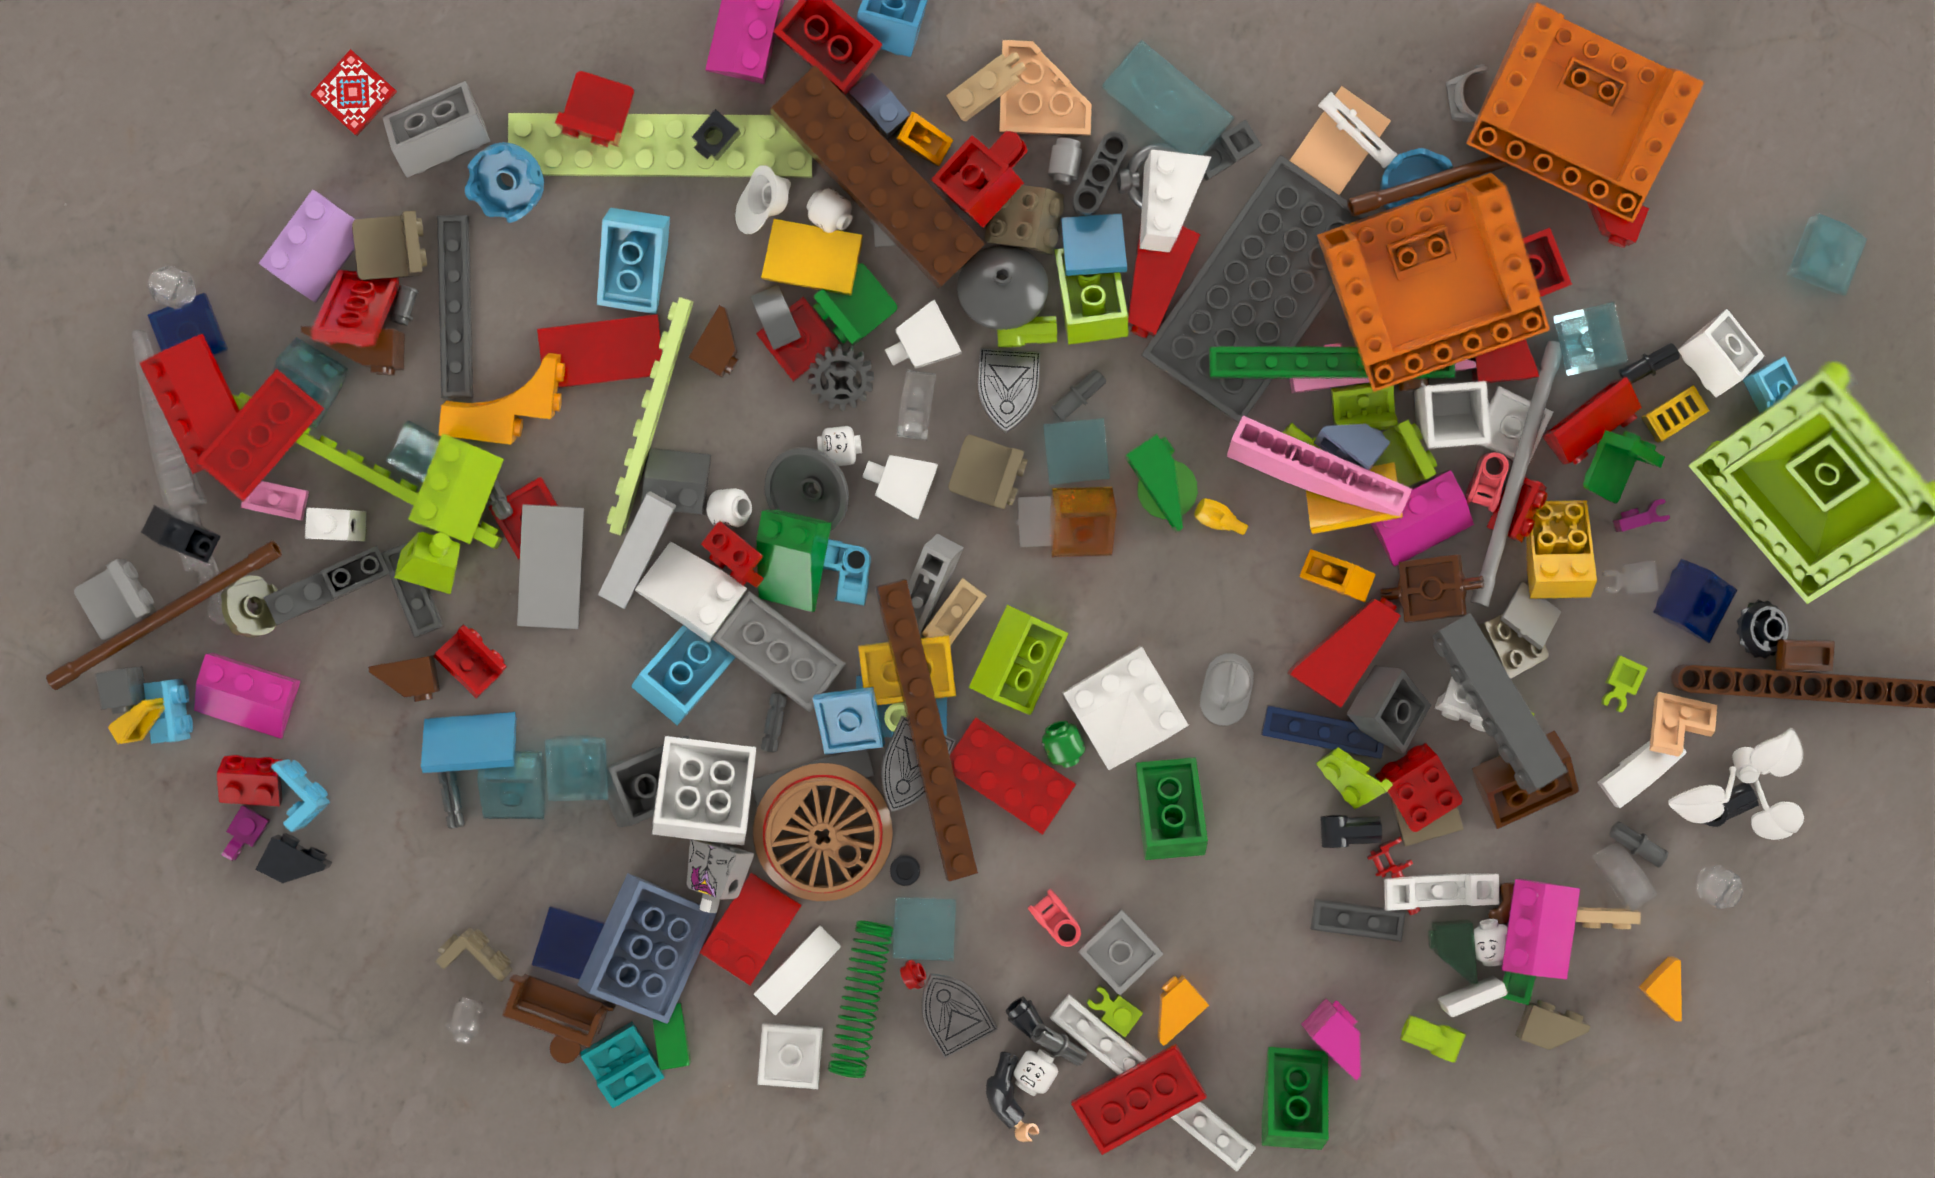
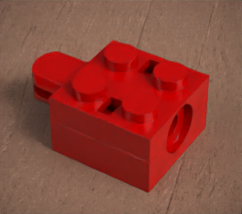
(981, 177)

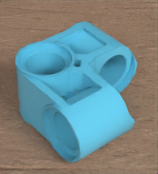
(852, 582)

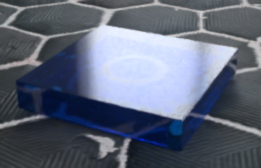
(178, 325)
(566, 942)

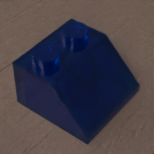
(1695, 600)

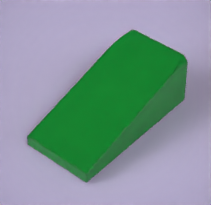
(672, 1041)

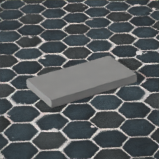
(550, 566)
(778, 651)

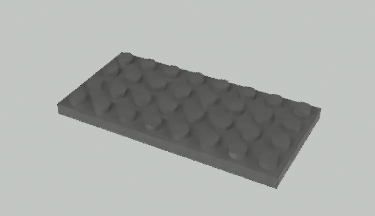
(1254, 287)

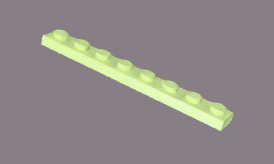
(645, 428)

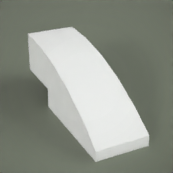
(1636, 774)
(797, 970)

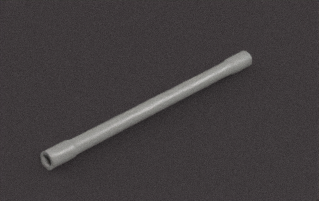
(1548, 368)

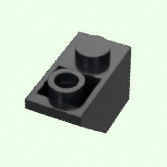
(180, 534)
(288, 861)

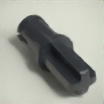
(1650, 363)

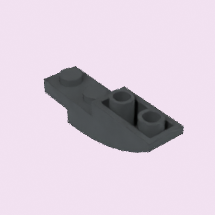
(327, 585)

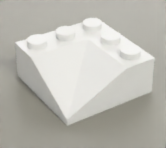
(1125, 708)
(704, 790)

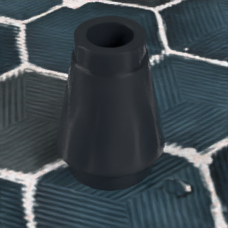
(1024, 1016)

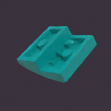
(622, 1064)

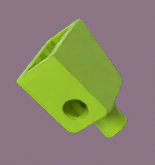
(429, 561)

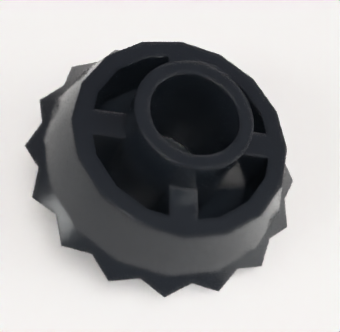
(1761, 628)

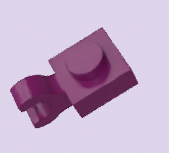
(1632, 518)
(246, 829)

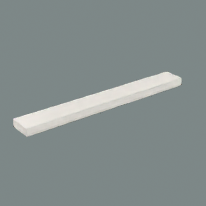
(1122, 1056)

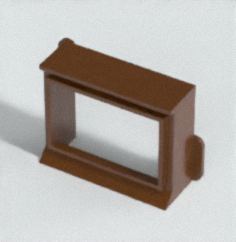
(557, 1004)

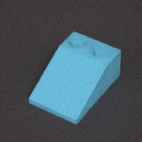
(632, 260)
(682, 673)

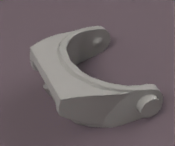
(1457, 104)

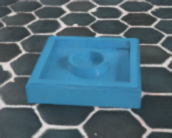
(1094, 244)
(848, 720)

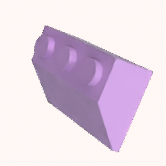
(311, 246)

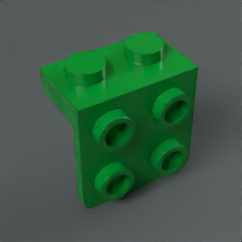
(859, 313)
(1615, 462)

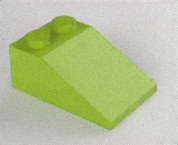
(1091, 304)

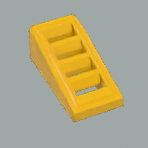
(1655, 426)
(137, 722)

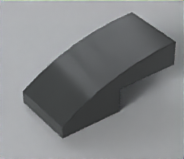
(1230, 148)
(775, 316)

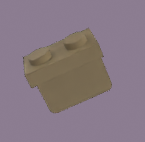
(1028, 220)
(388, 246)
(987, 472)
(1513, 652)
(477, 944)

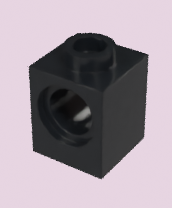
(718, 122)

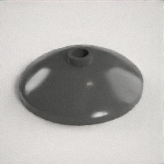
(1002, 302)
(792, 490)

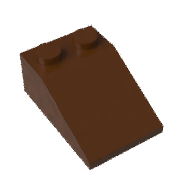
(382, 358)

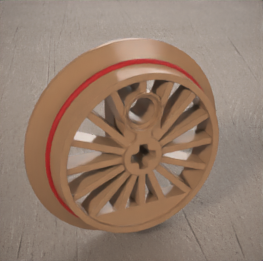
(781, 804)

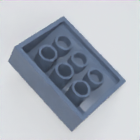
(646, 949)

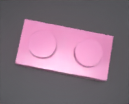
(277, 500)

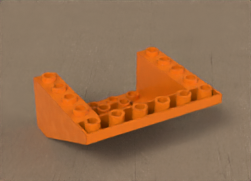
(1583, 112)
(1434, 281)

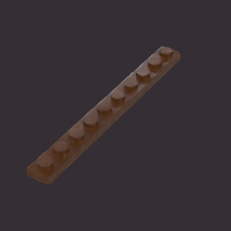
(926, 729)

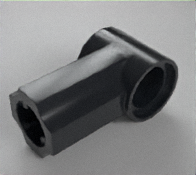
(1741, 800)
(1341, 830)

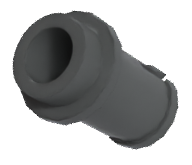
(404, 305)

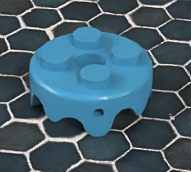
(1412, 166)
(489, 190)

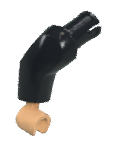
(1001, 1098)

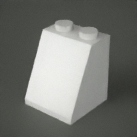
(1453, 414)

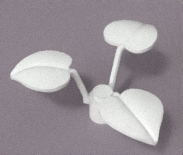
(1780, 758)

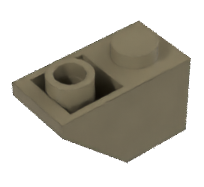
(1549, 1028)

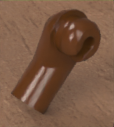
(1502, 913)

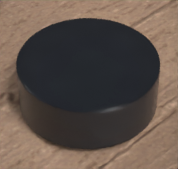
(905, 870)

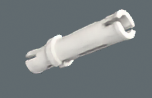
(1331, 104)

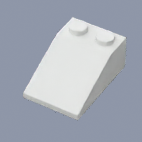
(691, 590)

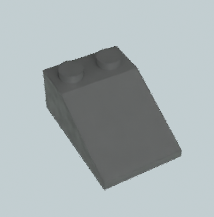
(634, 786)

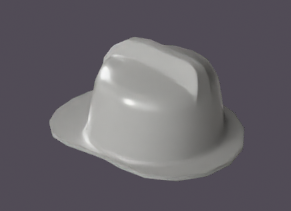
(1226, 689)

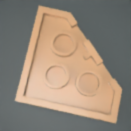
(1043, 98)

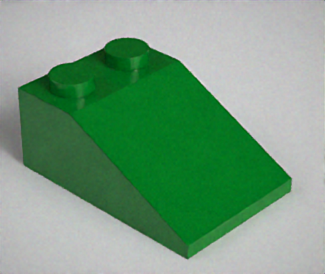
(1157, 473)
(792, 558)
(1171, 809)
(1296, 1099)

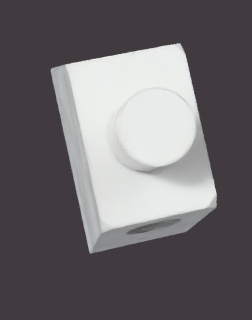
(924, 339)
(902, 482)
(335, 524)

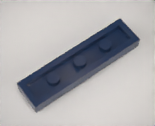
(1319, 732)

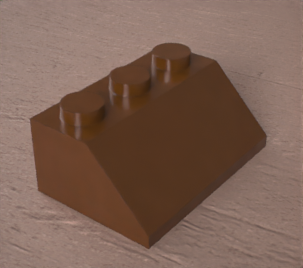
(1508, 801)

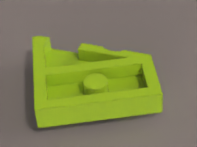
(1351, 778)

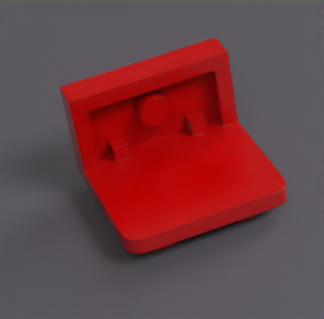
(596, 109)
(1420, 787)

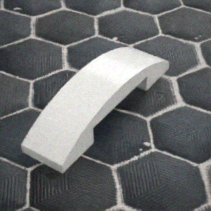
(1441, 890)

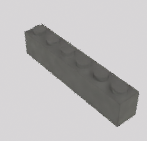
(1498, 703)

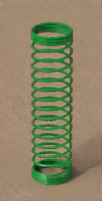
(851, 1069)

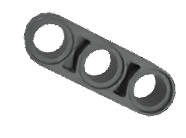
(1103, 159)

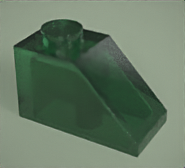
(1456, 946)

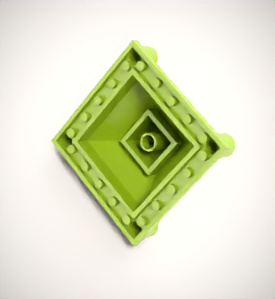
(1818, 485)

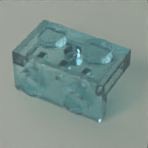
(413, 450)

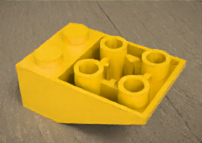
(1561, 552)

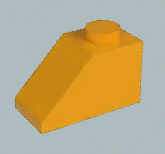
(1337, 575)
(1178, 1007)

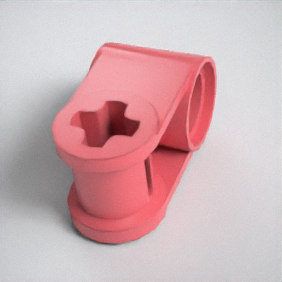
(1487, 483)
(1055, 918)

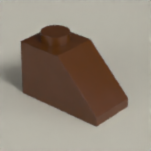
(716, 345)
(410, 677)

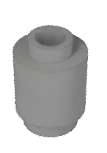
(1065, 161)

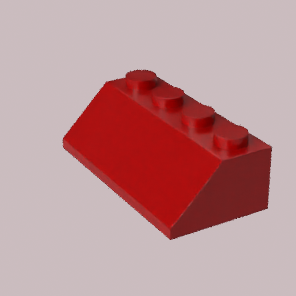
(191, 395)

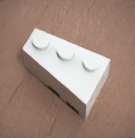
(1167, 195)

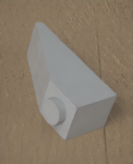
(932, 576)

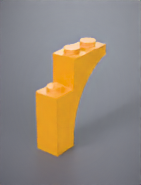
(498, 419)

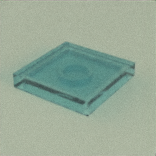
(1076, 451)
(924, 928)

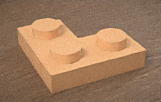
(1676, 715)

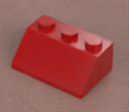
(829, 40)
(1586, 424)

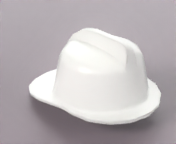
(762, 198)

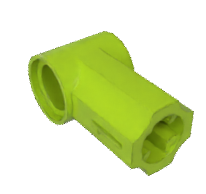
(1038, 331)
(1439, 1040)

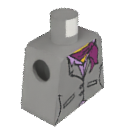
(716, 871)

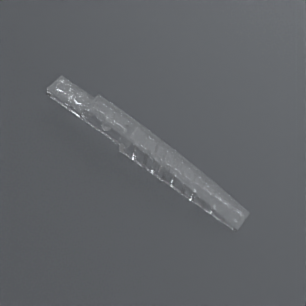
(177, 484)

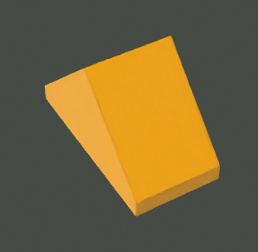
(924, 139)
(1665, 987)

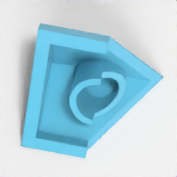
(1770, 383)

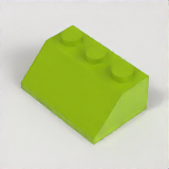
(456, 489)
(1018, 660)

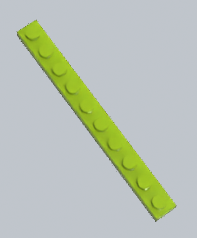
(377, 475)

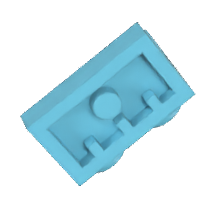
(174, 722)
(312, 794)

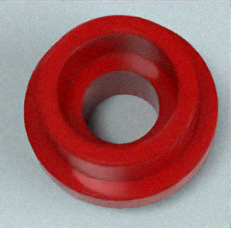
(913, 975)

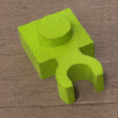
(1625, 679)
(1118, 1013)

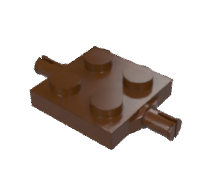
(1432, 588)

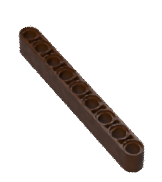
(1794, 686)

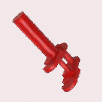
(1396, 870)

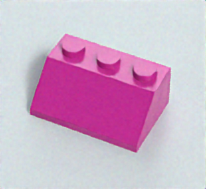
(744, 38)
(1429, 517)
(245, 694)
(1541, 929)
(1335, 1032)

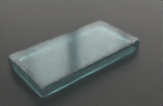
(1167, 101)

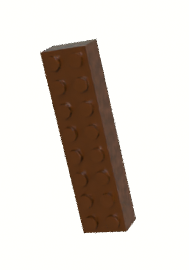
(876, 177)

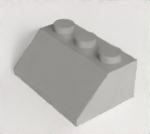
(435, 129)

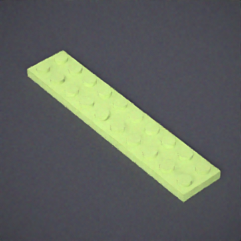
(661, 147)

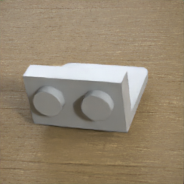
(115, 599)

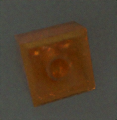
(1082, 521)

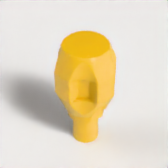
(1218, 516)

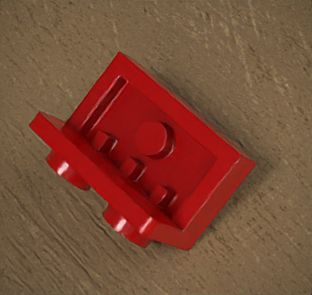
(1532, 497)
(734, 552)
(471, 661)
(249, 781)

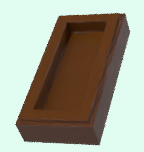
(1805, 655)

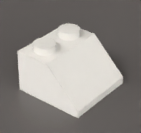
(1721, 353)

